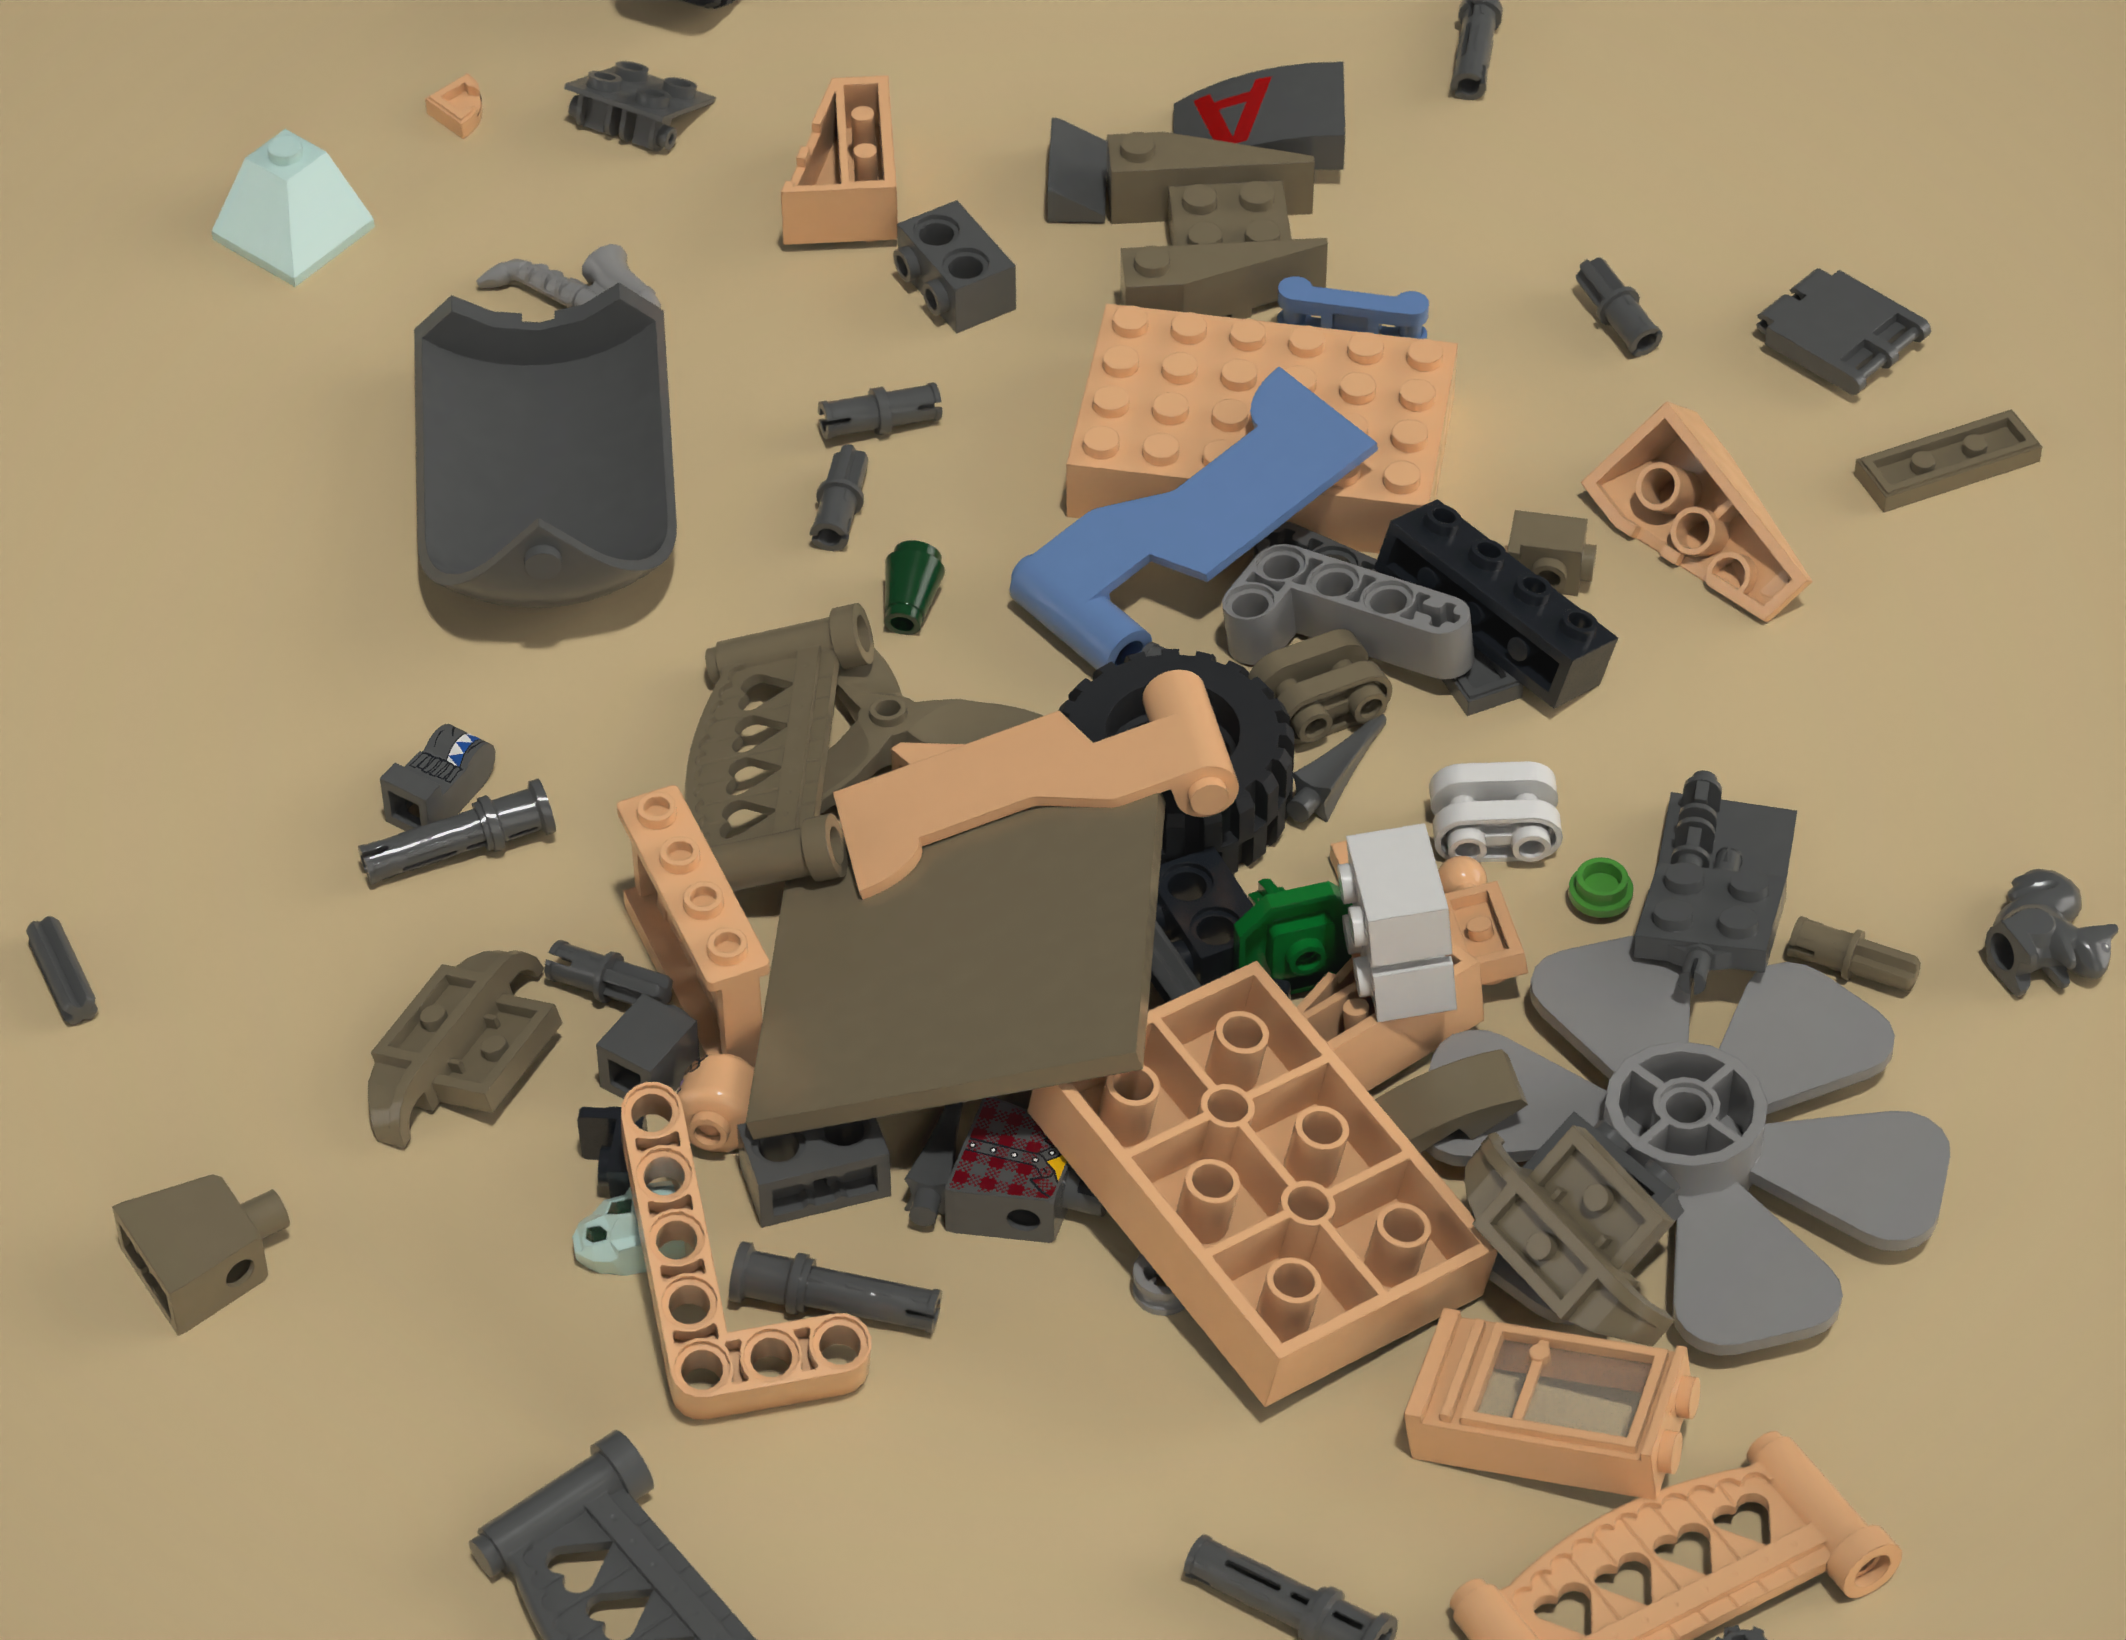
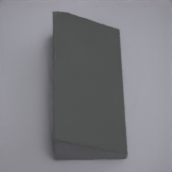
(1076, 174)

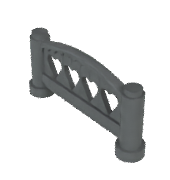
(596, 1511)

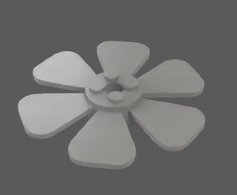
(1703, 1117)

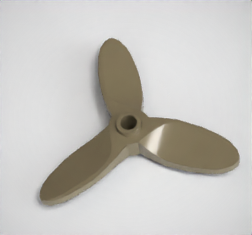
(888, 718)

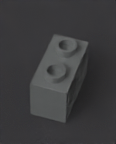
(955, 266)
(814, 1170)

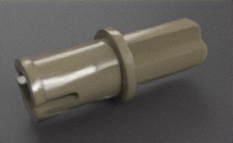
(1853, 954)

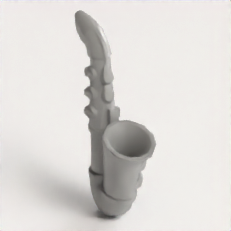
(601, 269)

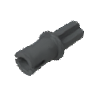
(1619, 307)
(839, 499)
(606, 975)

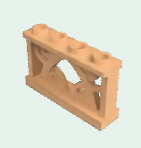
(694, 923)

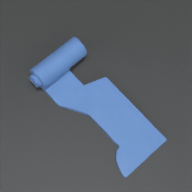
(1197, 528)

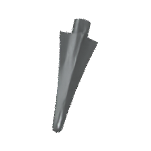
(1325, 778)
(933, 1169)

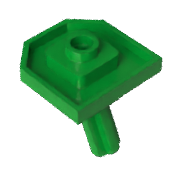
(1293, 933)

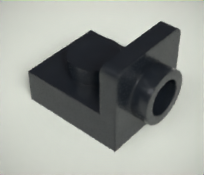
(602, 1141)

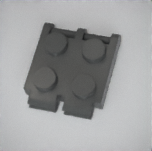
(1840, 328)

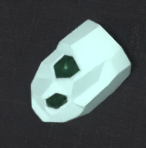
(611, 1239)

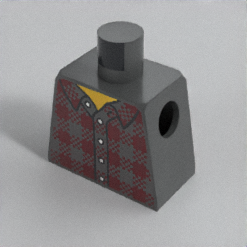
(1012, 1179)

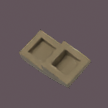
(1459, 1095)

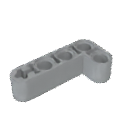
(1311, 594)

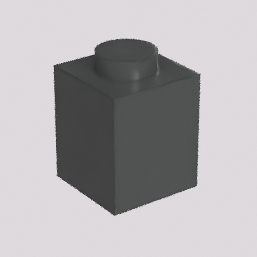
(647, 1046)

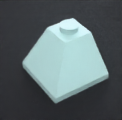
(290, 209)

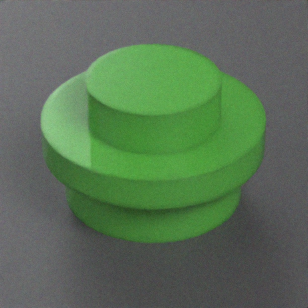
(1601, 888)

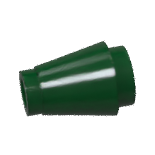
(910, 585)

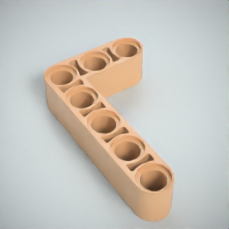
(695, 1282)

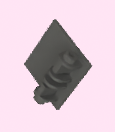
(634, 103)
(1703, 823)

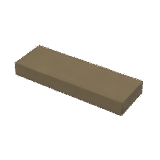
(1947, 460)

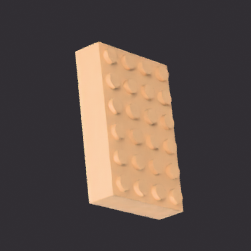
(1180, 390)
(1268, 1186)

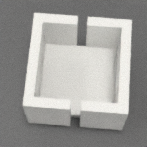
(1397, 923)

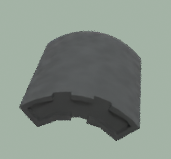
(543, 450)

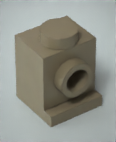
(1553, 548)

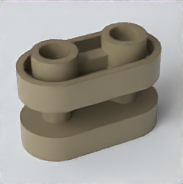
(1325, 684)

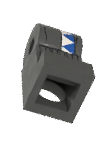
(437, 779)

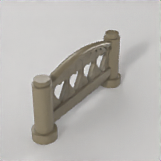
(794, 836)

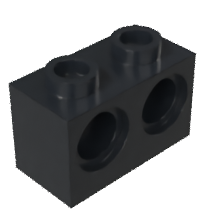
(1199, 910)

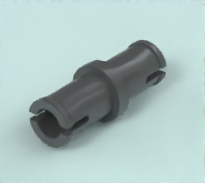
(879, 410)

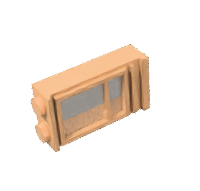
(1551, 1406)

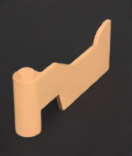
(1038, 765)

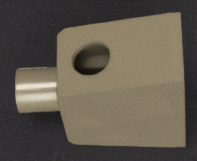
(198, 1245)

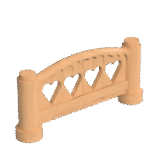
(1808, 1534)

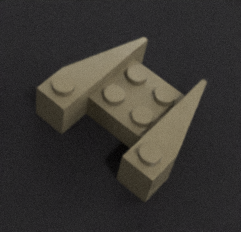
(1224, 221)

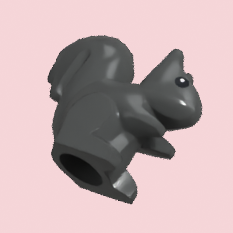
(2039, 934)

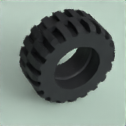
(1253, 731)

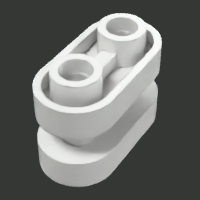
(1495, 811)

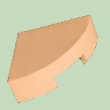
(457, 106)

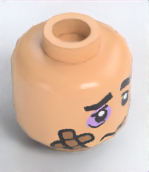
(716, 1100)

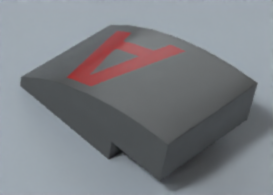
(1273, 108)

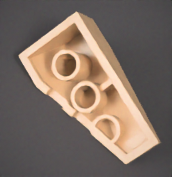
(1697, 510)

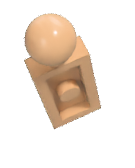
(1481, 920)

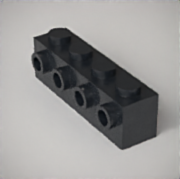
(1512, 611)

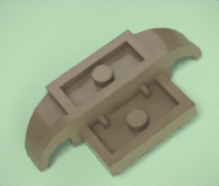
(459, 1042)
(1572, 1231)

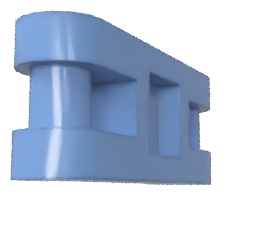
(1352, 309)

